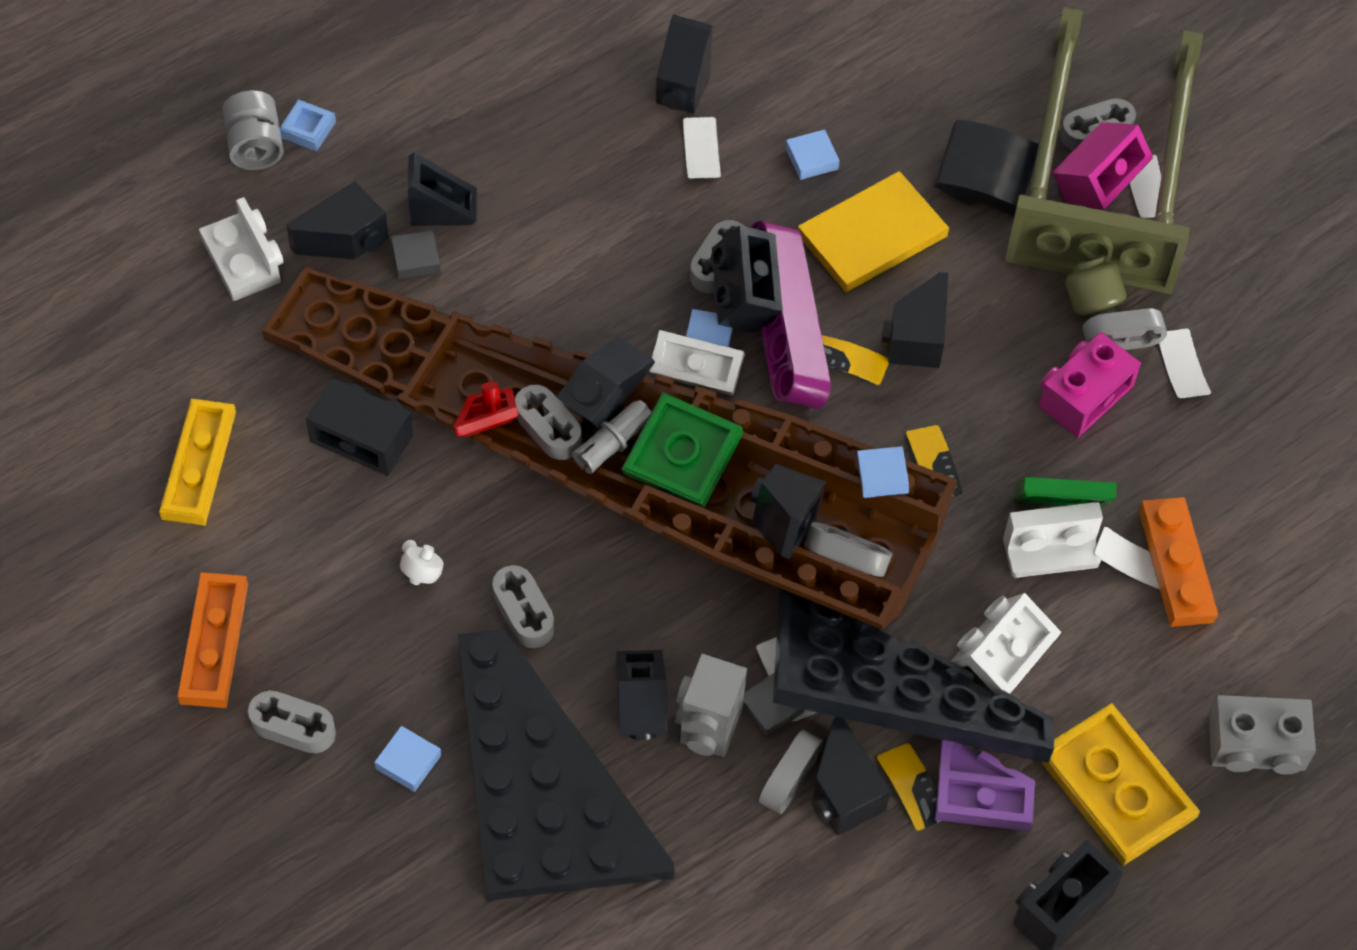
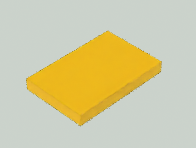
(872, 231)
(1119, 784)

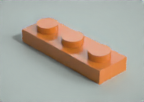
(1177, 562)
(213, 640)

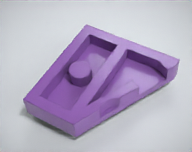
(982, 790)

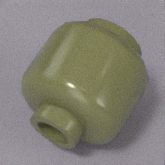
(1095, 287)

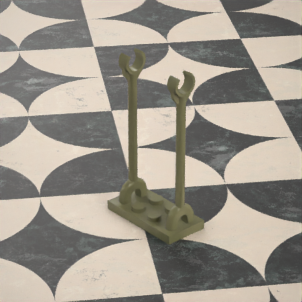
(1062, 234)

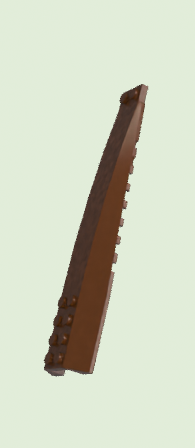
(441, 359)

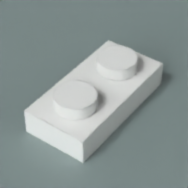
(697, 362)

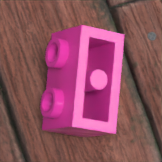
(1103, 165)
(1088, 383)

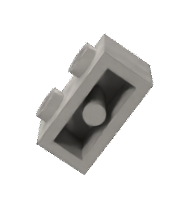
(710, 705)
(1261, 733)

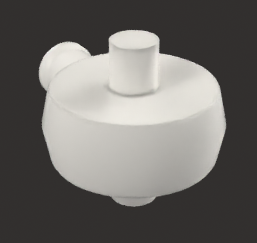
(420, 563)

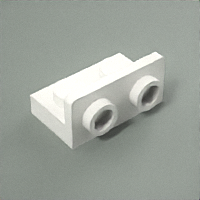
(242, 252)
(1052, 539)
(1007, 642)

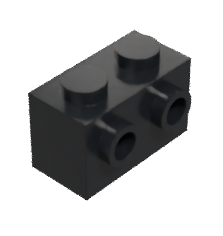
(746, 279)
(360, 426)
(1067, 897)

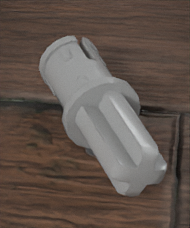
(612, 436)

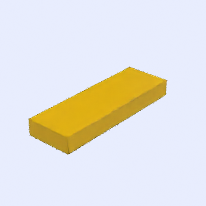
(197, 462)

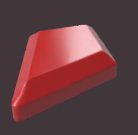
(486, 410)

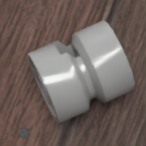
(252, 130)

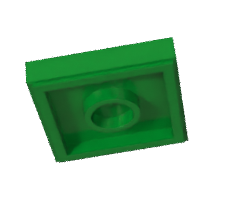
(682, 450)
(1063, 491)

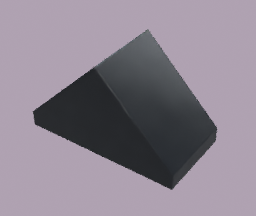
(438, 195)

